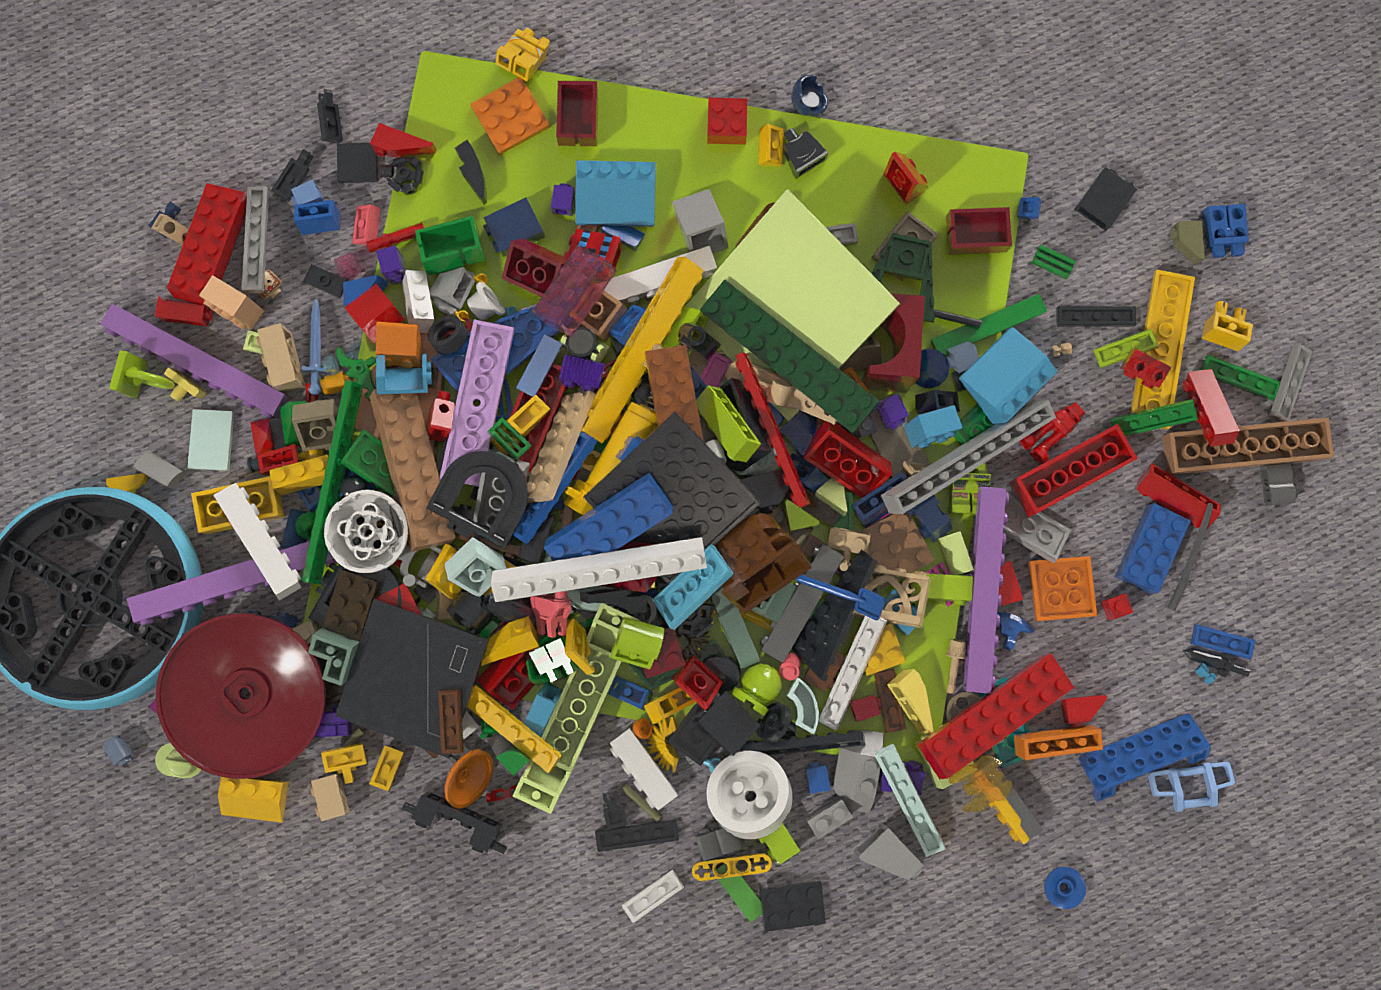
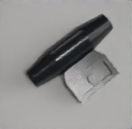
(511, 609)

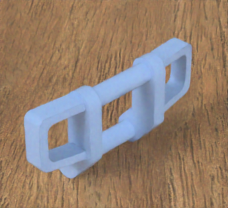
(1177, 793)

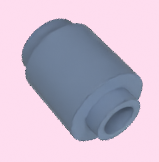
(118, 751)

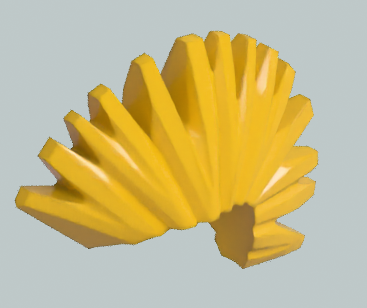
(659, 740)

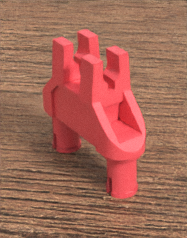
(551, 611)

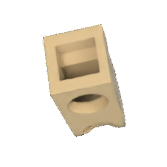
(170, 229)

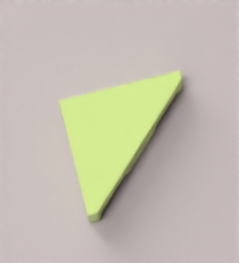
(833, 494)

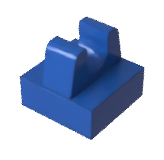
(1029, 208)

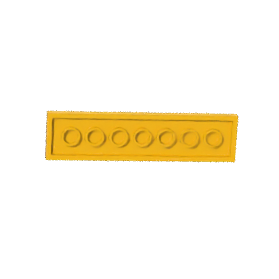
(1168, 319)

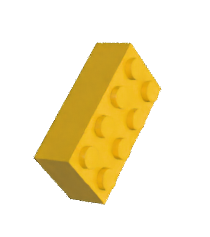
(211, 517)

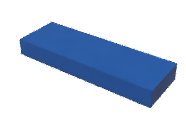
(1222, 641)

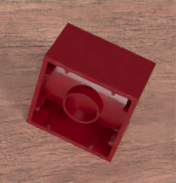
(905, 330)

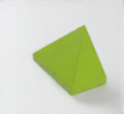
(796, 516)

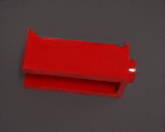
(183, 312)

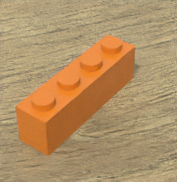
(1058, 742)

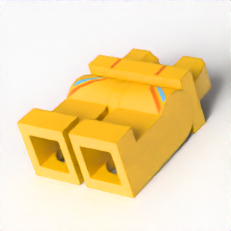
(523, 52)

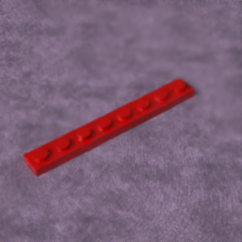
(768, 422)

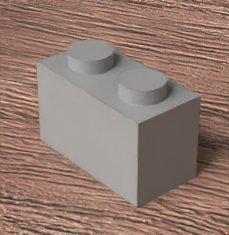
(829, 818)

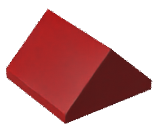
(698, 681)

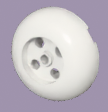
(342, 528)

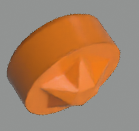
(642, 728)

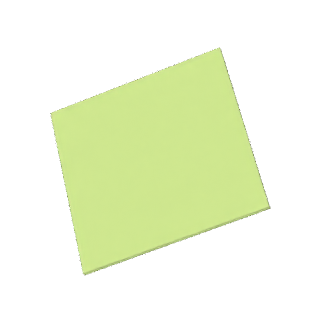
(804, 282)

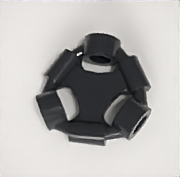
(404, 174)

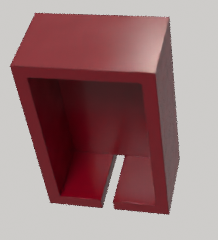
(577, 113)
(978, 230)

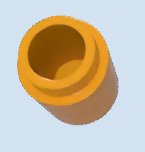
(334, 383)

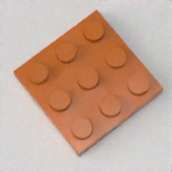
(510, 115)
(1062, 588)

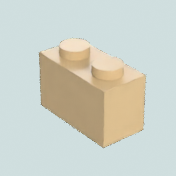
(329, 797)

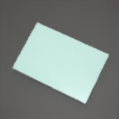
(211, 440)

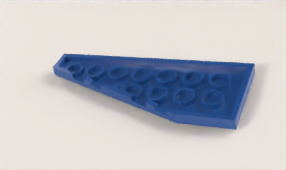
(526, 338)

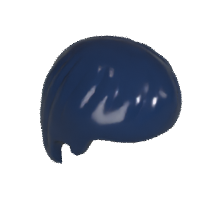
(809, 96)

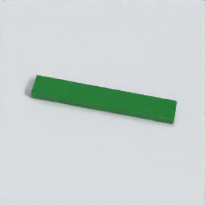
(991, 324)

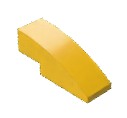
(524, 420)

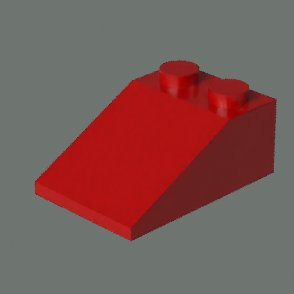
(904, 177)

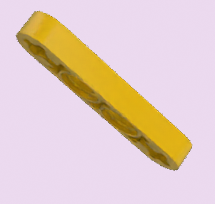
(731, 862)

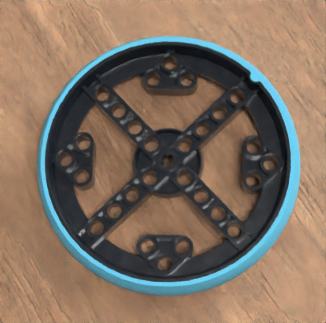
(53, 515)

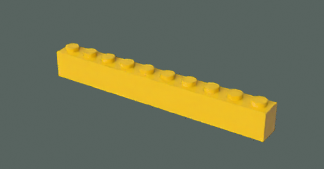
(651, 329)

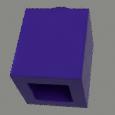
(563, 199)

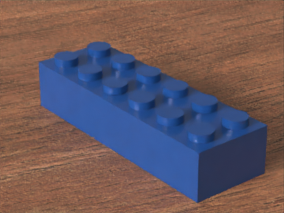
(612, 522)

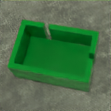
(449, 245)

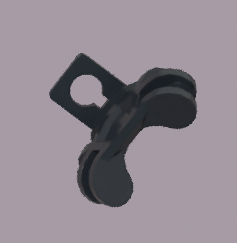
(697, 623)

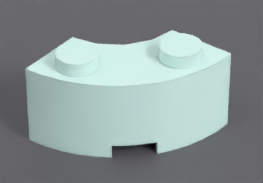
(805, 705)

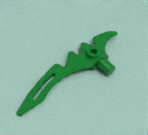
(358, 369)

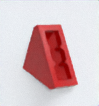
(262, 436)
(277, 458)

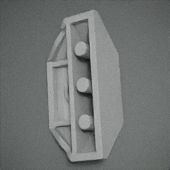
(859, 773)

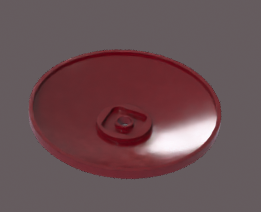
(203, 701)

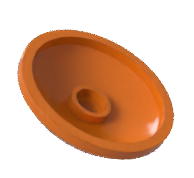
(468, 778)

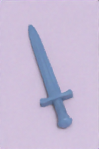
(315, 350)

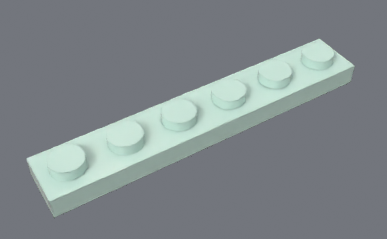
(909, 800)

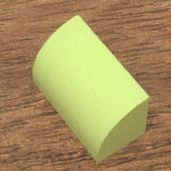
(955, 553)

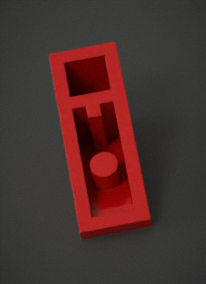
(398, 143)

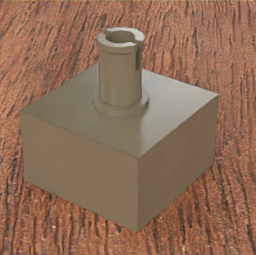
(315, 423)

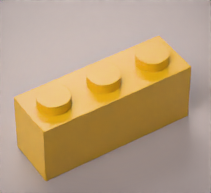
(299, 475)

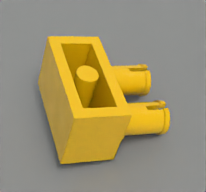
(1227, 330)

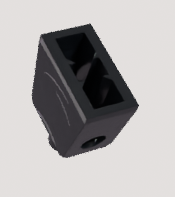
(803, 152)

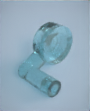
(331, 363)

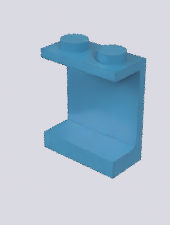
(402, 379)

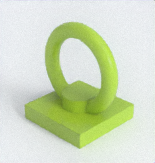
(130, 373)

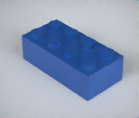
(1152, 548)

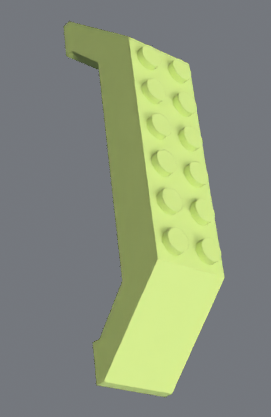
(575, 713)

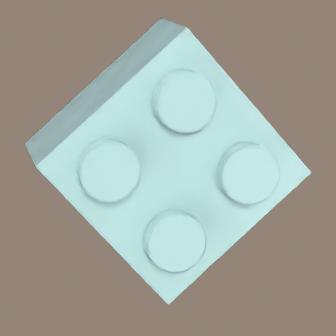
(473, 567)

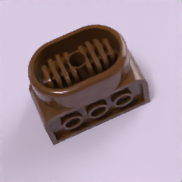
(761, 560)

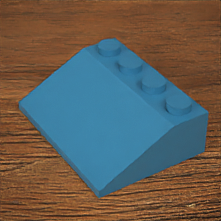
(615, 193)
(1007, 376)

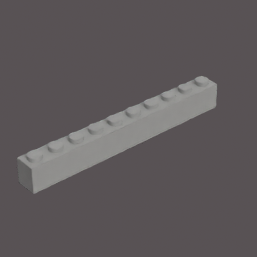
(967, 457)

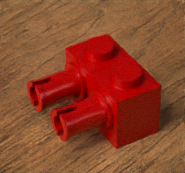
(1146, 368)

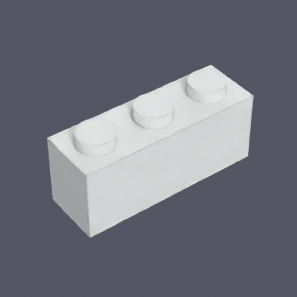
(417, 300)

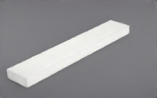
(851, 672)

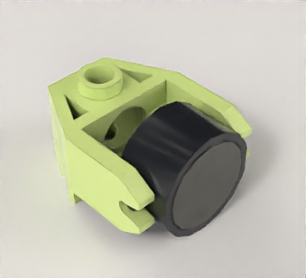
(585, 345)

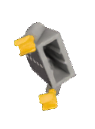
(452, 290)

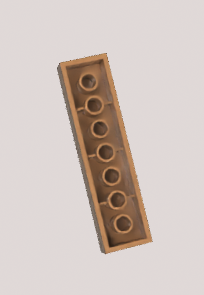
(1253, 447)
(411, 466)

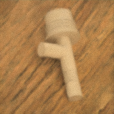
(957, 651)

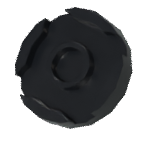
(776, 723)

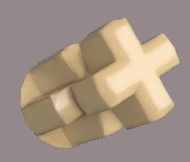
(1065, 349)

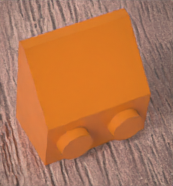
(399, 344)

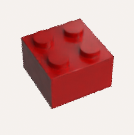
(727, 121)

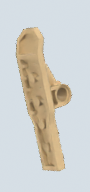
(780, 391)

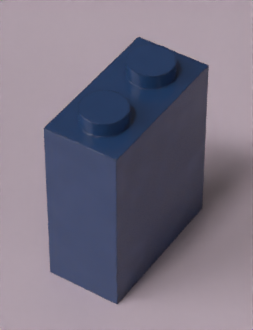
(511, 224)

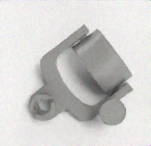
(407, 557)

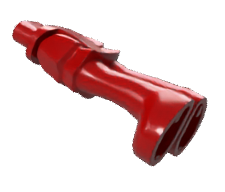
(1062, 425)

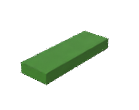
(741, 894)

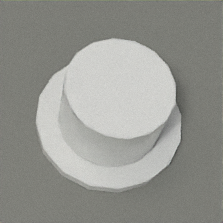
(485, 302)

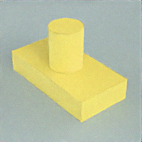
(183, 385)

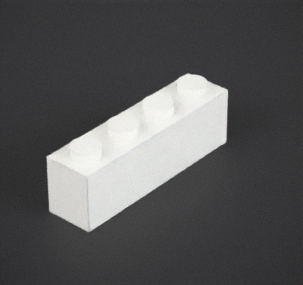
(644, 769)

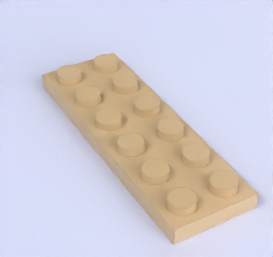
(559, 446)

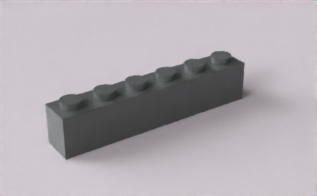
(801, 604)

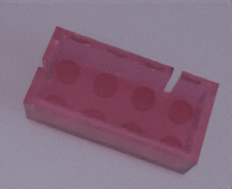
(574, 290)

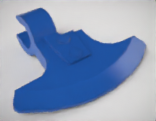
(1010, 626)

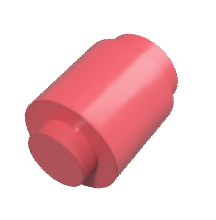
(790, 667)

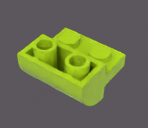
(637, 643)

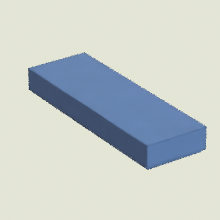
(539, 366)

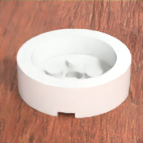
(734, 780)

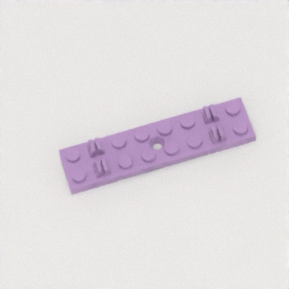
(480, 380)

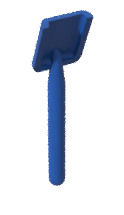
(867, 602)

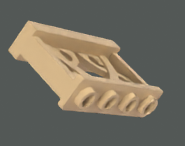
(904, 615)

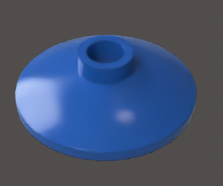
(1074, 891)

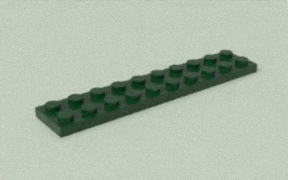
(789, 356)

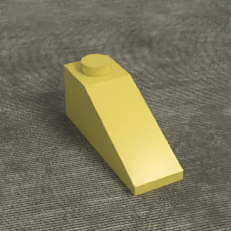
(913, 698)

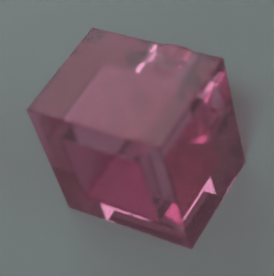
(347, 265)

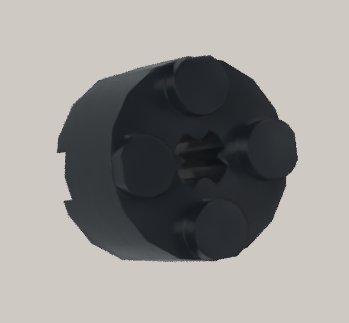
(468, 610)

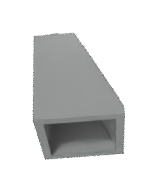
(701, 222)
(889, 854)

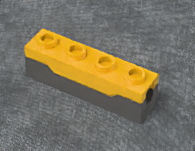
(1016, 816)

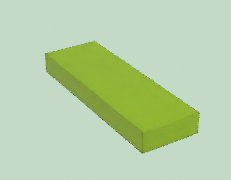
(1119, 350)

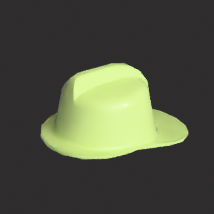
(173, 764)

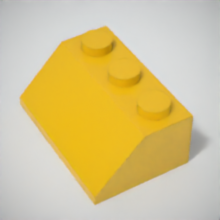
(253, 798)

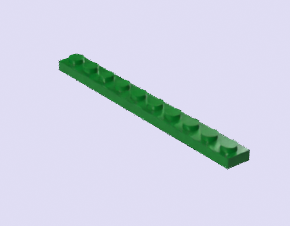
(333, 477)

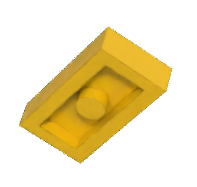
(387, 767)

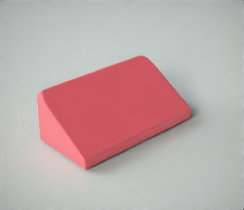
(366, 224)

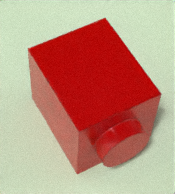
(1116, 606)

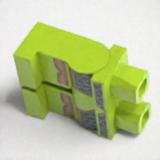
(965, 491)

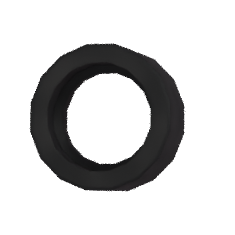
(453, 342)

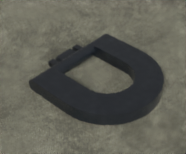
(482, 462)
(387, 578)

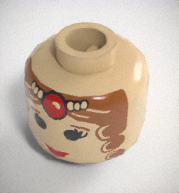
(271, 285)

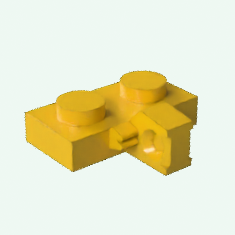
(344, 760)

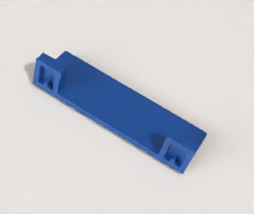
(1143, 754)

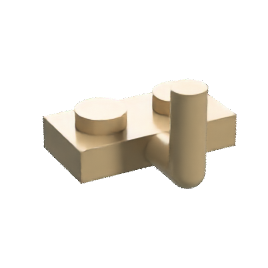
(849, 542)

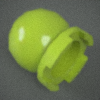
(759, 686)

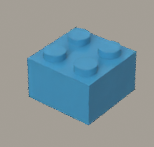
(933, 427)

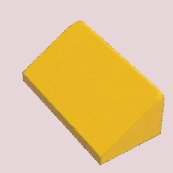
(771, 145)

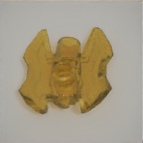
(984, 782)

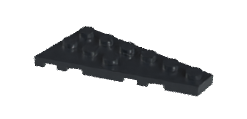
(833, 618)

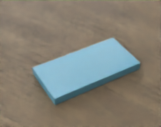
(692, 588)

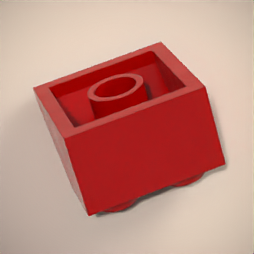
(372, 308)

